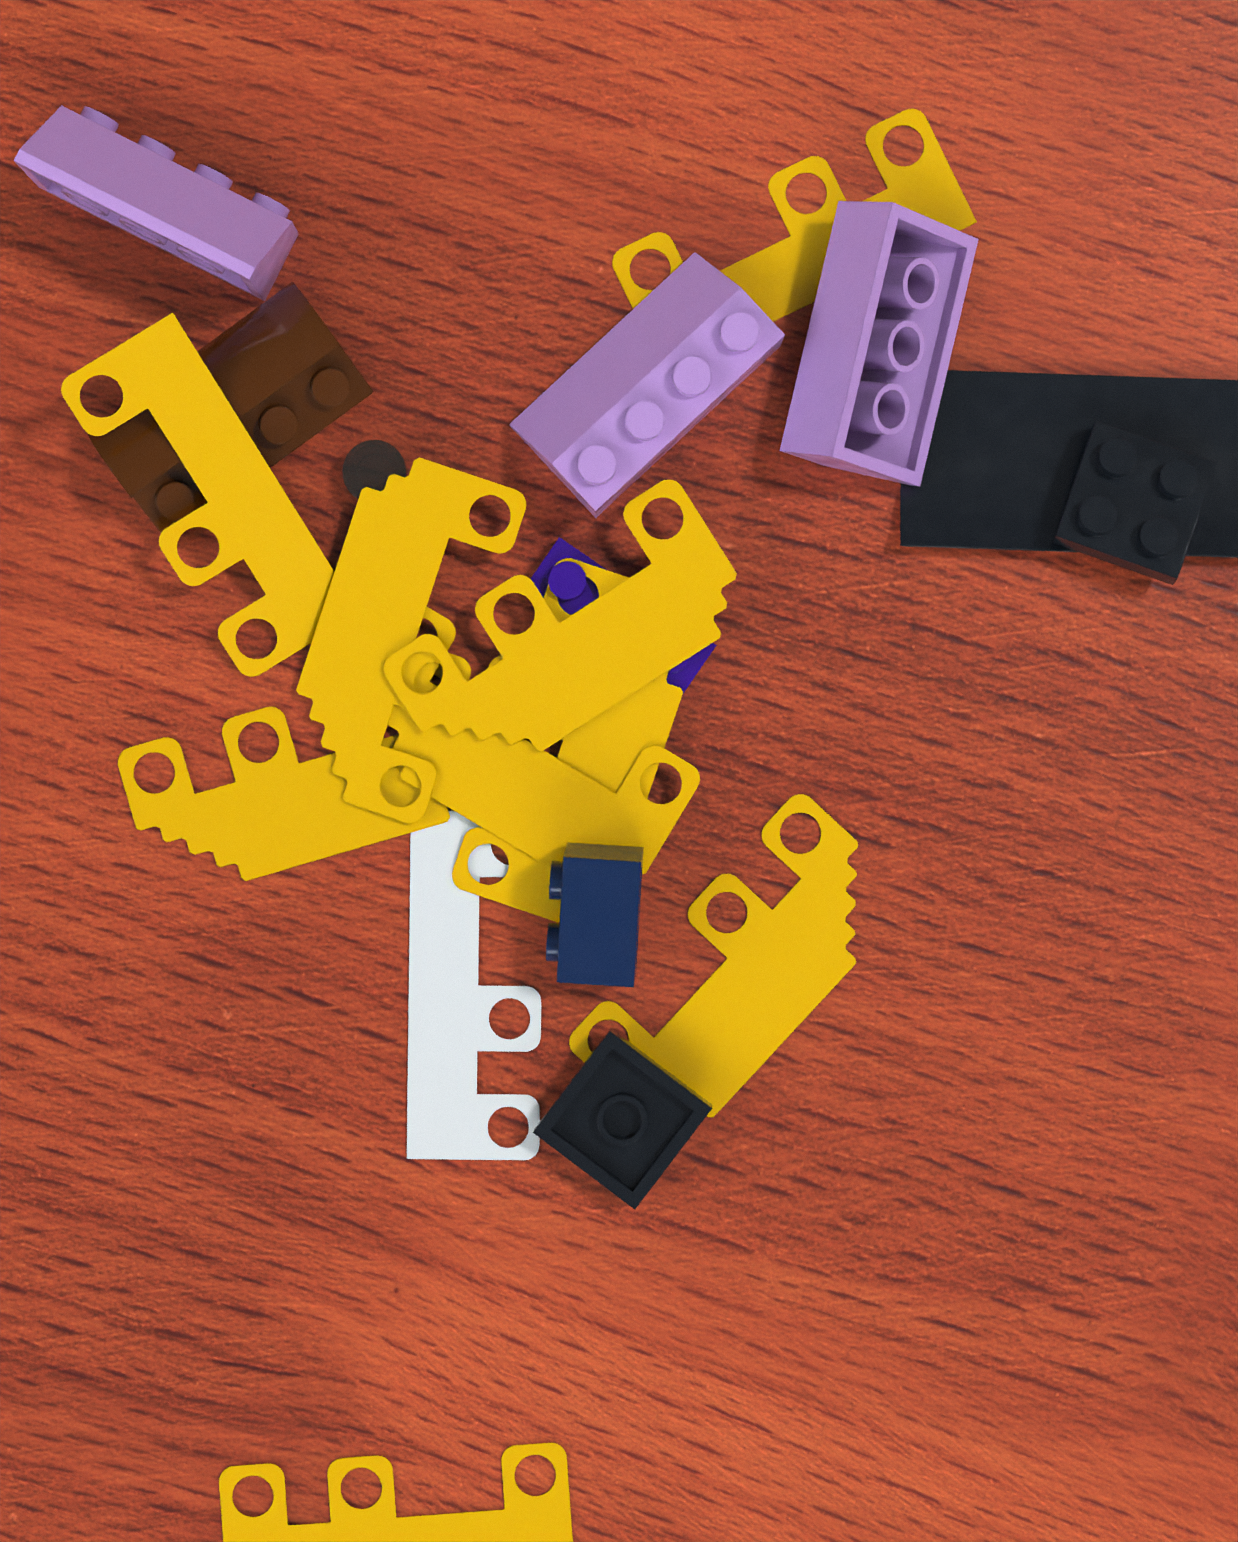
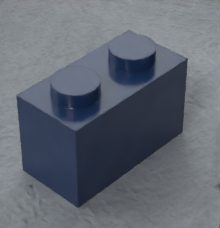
(597, 914)

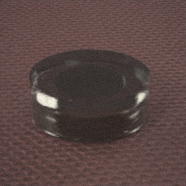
(371, 465)

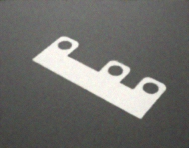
(452, 1011)

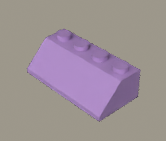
(160, 200)
(879, 342)
(648, 382)

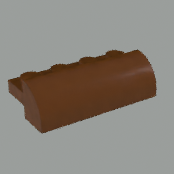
(281, 380)

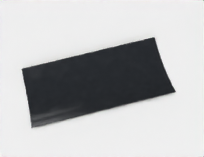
(1015, 440)

